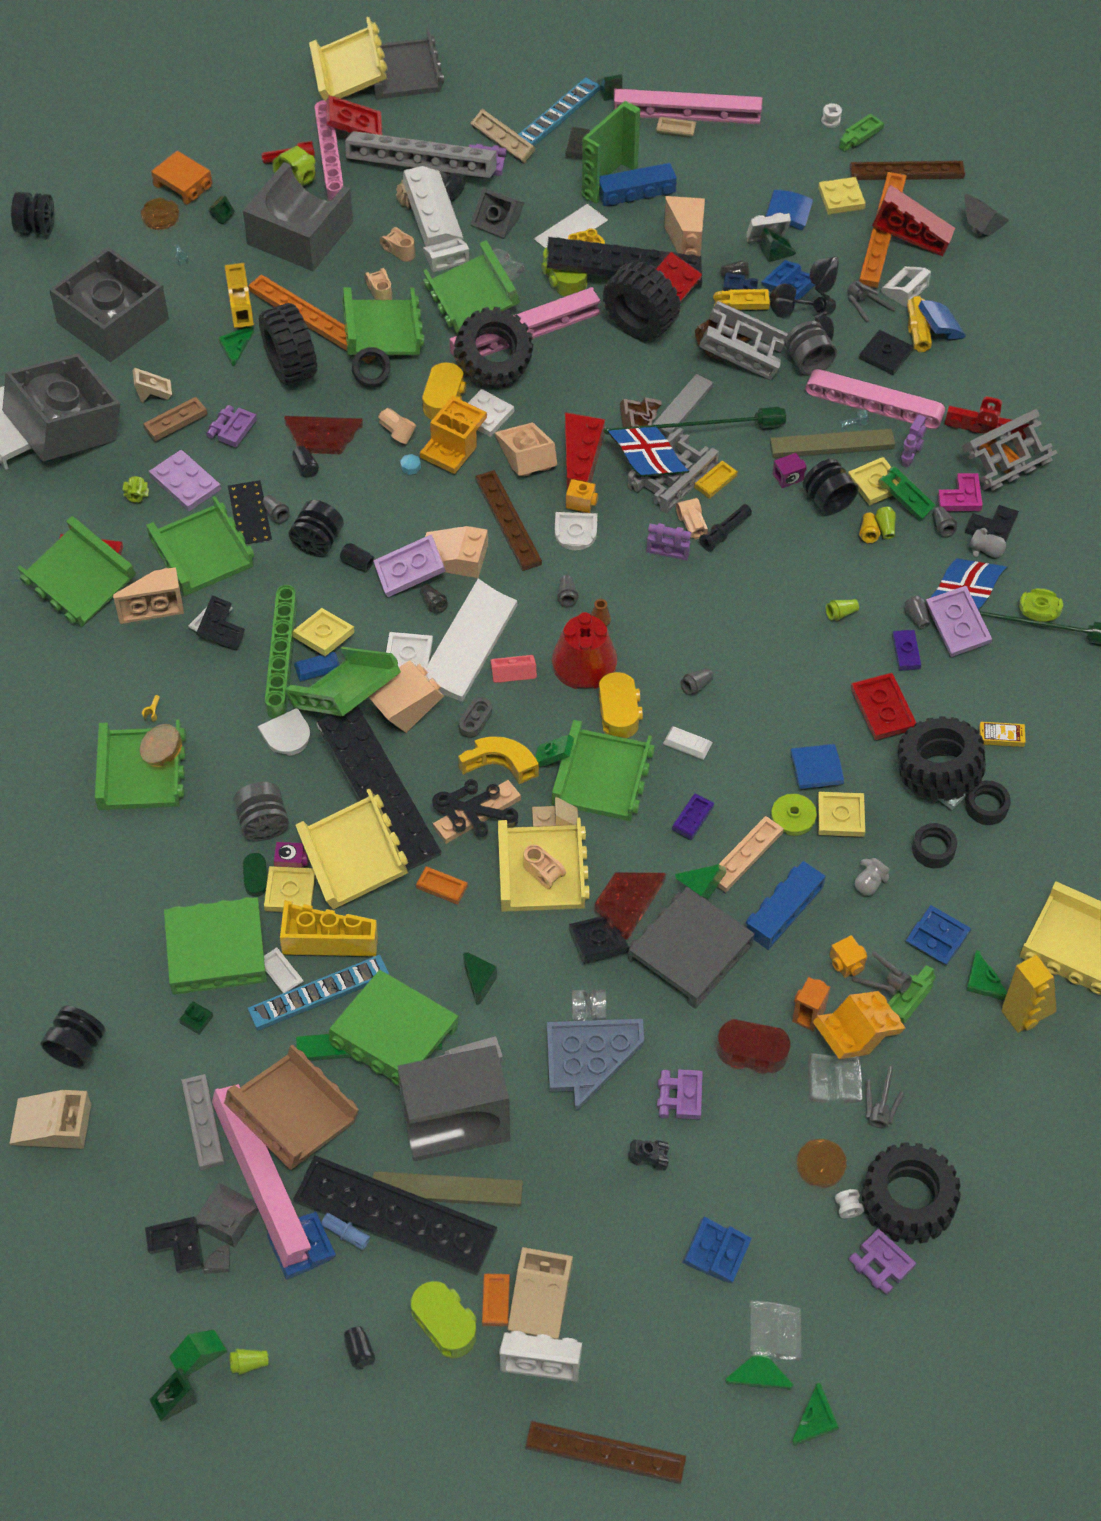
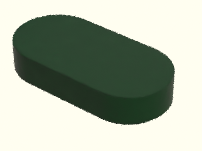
(255, 874)

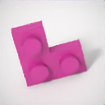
(966, 497)

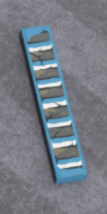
(560, 111)
(315, 993)

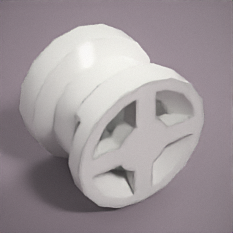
(831, 115)
(849, 1203)

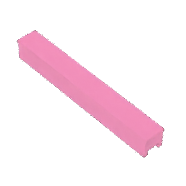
(692, 106)
(544, 319)
(264, 1185)

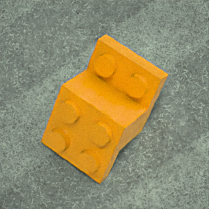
(453, 434)
(859, 1024)

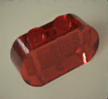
(753, 1046)

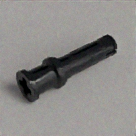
(720, 531)

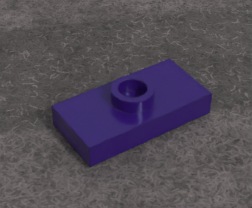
(906, 650)
(693, 816)

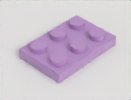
(185, 480)
(409, 565)
(958, 621)

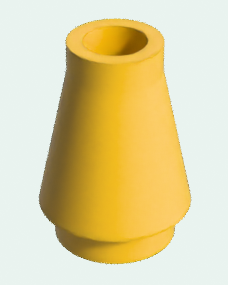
(869, 528)

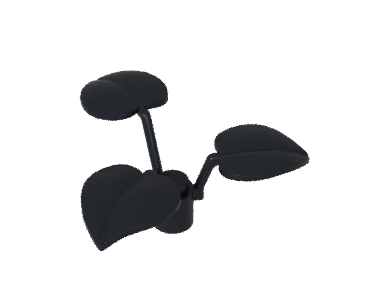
(823, 275)

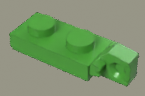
(860, 132)
(906, 1003)

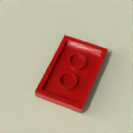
(352, 117)
(680, 274)
(883, 706)

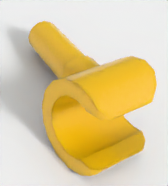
(151, 710)

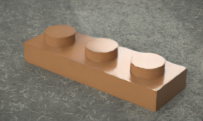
(175, 419)

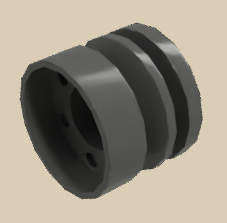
(810, 347)
(260, 811)

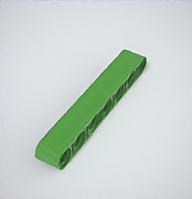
(281, 651)

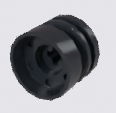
(32, 213)
(830, 486)
(316, 528)
(73, 1037)

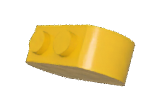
(443, 383)
(619, 705)

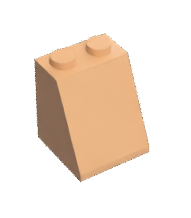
(685, 223)
(407, 696)

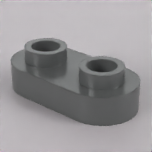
(473, 718)

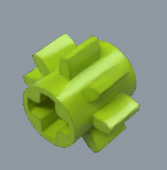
(135, 489)

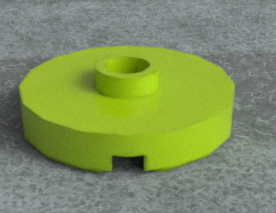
(1041, 605)
(797, 823)

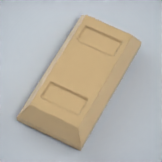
(676, 127)

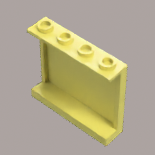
(349, 63)
(353, 851)
(523, 891)
(1069, 937)

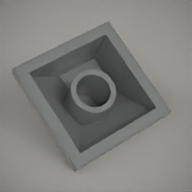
(496, 212)
(982, 216)
(226, 1215)

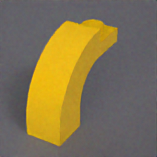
(239, 295)
(501, 752)

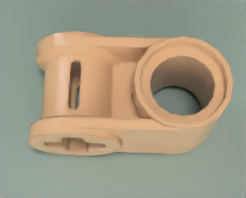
(399, 244)
(379, 285)
(544, 869)

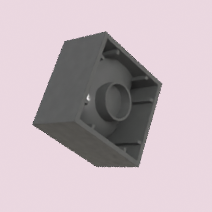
(295, 223)
(109, 304)
(60, 406)
(454, 1103)

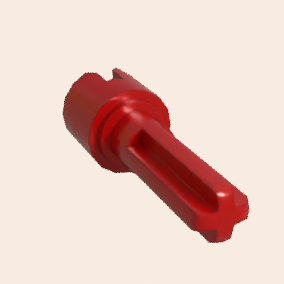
(268, 157)

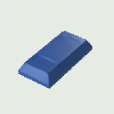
(316, 666)

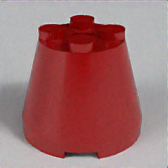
(584, 652)

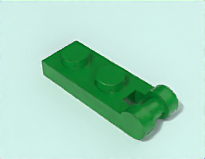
(906, 493)

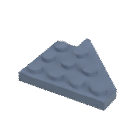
(589, 1053)

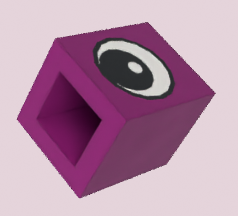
(789, 470)
(290, 855)

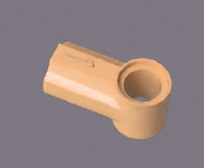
(399, 426)
(691, 514)

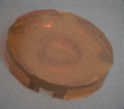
(160, 213)
(160, 745)
(821, 1163)

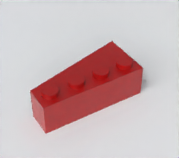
(912, 222)
(583, 445)

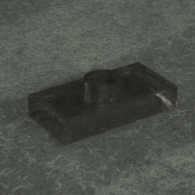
(575, 143)

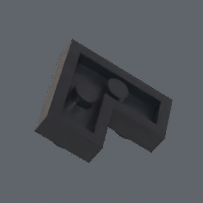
(1000, 525)
(216, 628)
(181, 1237)

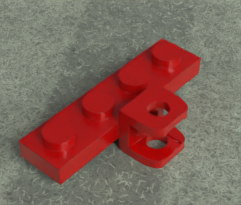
(982, 421)

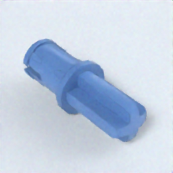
(346, 1231)

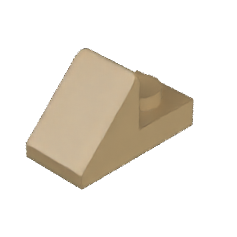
(149, 383)
(558, 815)

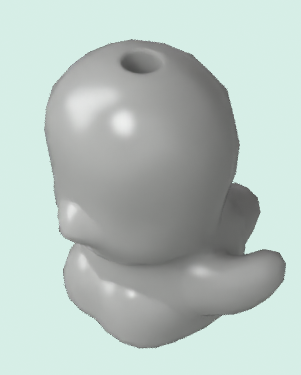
(989, 544)
(870, 879)

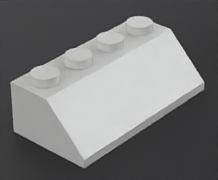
(431, 205)

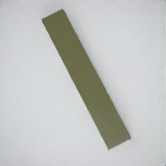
(832, 443)
(457, 1189)

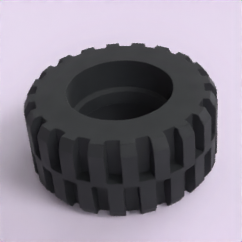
(641, 300)
(500, 324)
(288, 343)
(945, 778)
(917, 1164)

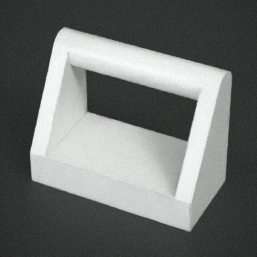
(446, 254)
(919, 282)

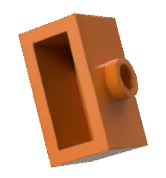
(810, 1003)

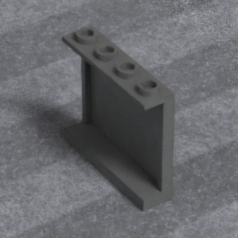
(410, 68)
(692, 945)

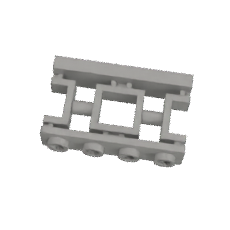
(739, 351)
(1003, 435)
(682, 483)

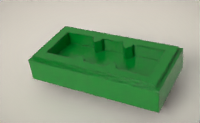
(554, 750)

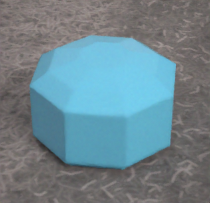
(410, 464)

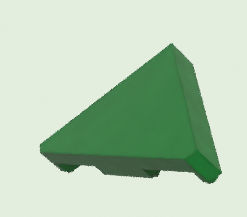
(235, 343)
(984, 979)
(761, 1373)
(817, 1418)

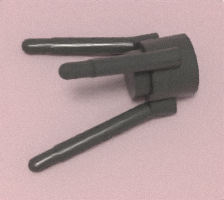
(859, 292)
(897, 979)
(880, 1115)

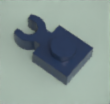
(738, 282)

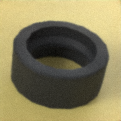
(373, 351)
(988, 817)
(939, 831)

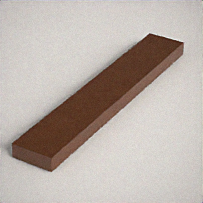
(913, 169)
(508, 520)
(605, 1452)

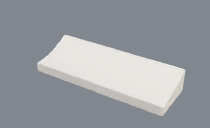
(470, 640)

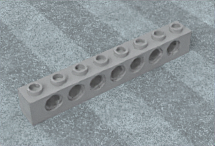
(421, 153)

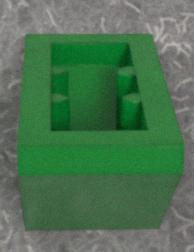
(703, 880)
(197, 1351)

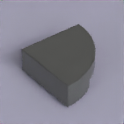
(218, 1261)

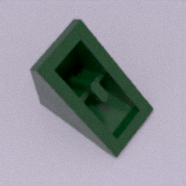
(608, 85)
(775, 246)
(480, 975)
(173, 1396)

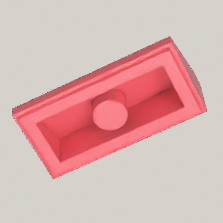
(513, 668)

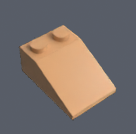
(527, 449)
(462, 549)
(150, 597)

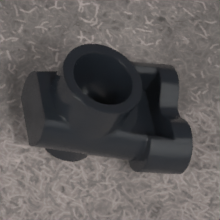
(649, 1152)

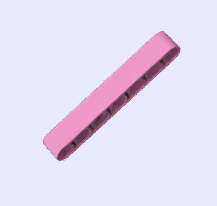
(329, 152)
(874, 398)

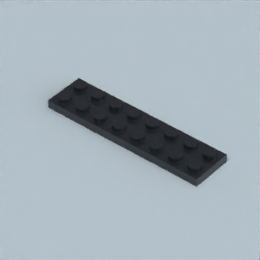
(606, 258)
(369, 768)
(396, 1215)

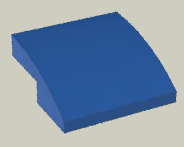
(790, 203)
(791, 274)
(941, 319)
(817, 766)
(938, 935)
(717, 1250)
(320, 1251)

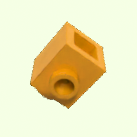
(581, 496)
(848, 957)

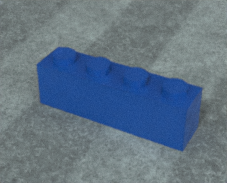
(637, 184)
(785, 904)

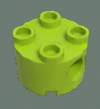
(301, 164)

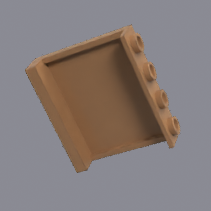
(292, 1108)

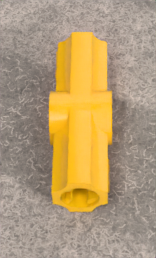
(918, 326)

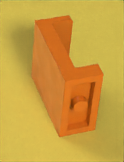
(182, 176)

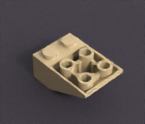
(52, 1120)
(540, 1293)

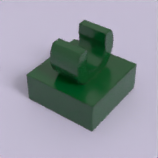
(221, 209)
(196, 1017)

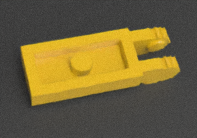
(744, 298)

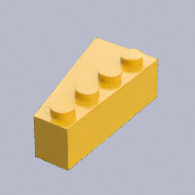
(326, 933)
(1030, 995)

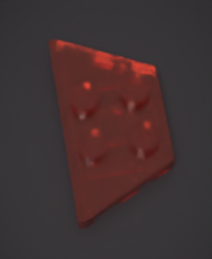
(323, 434)
(628, 898)

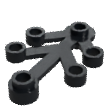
(472, 807)

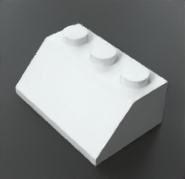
(540, 1356)

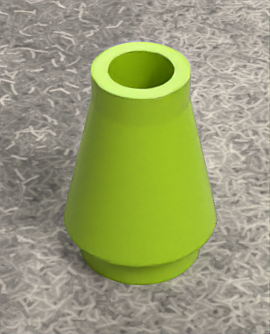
(886, 521)
(841, 608)
(247, 1360)

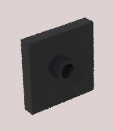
(886, 352)
(597, 939)

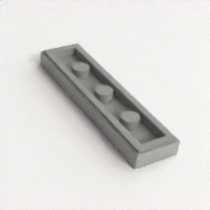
(684, 403)
(202, 1122)

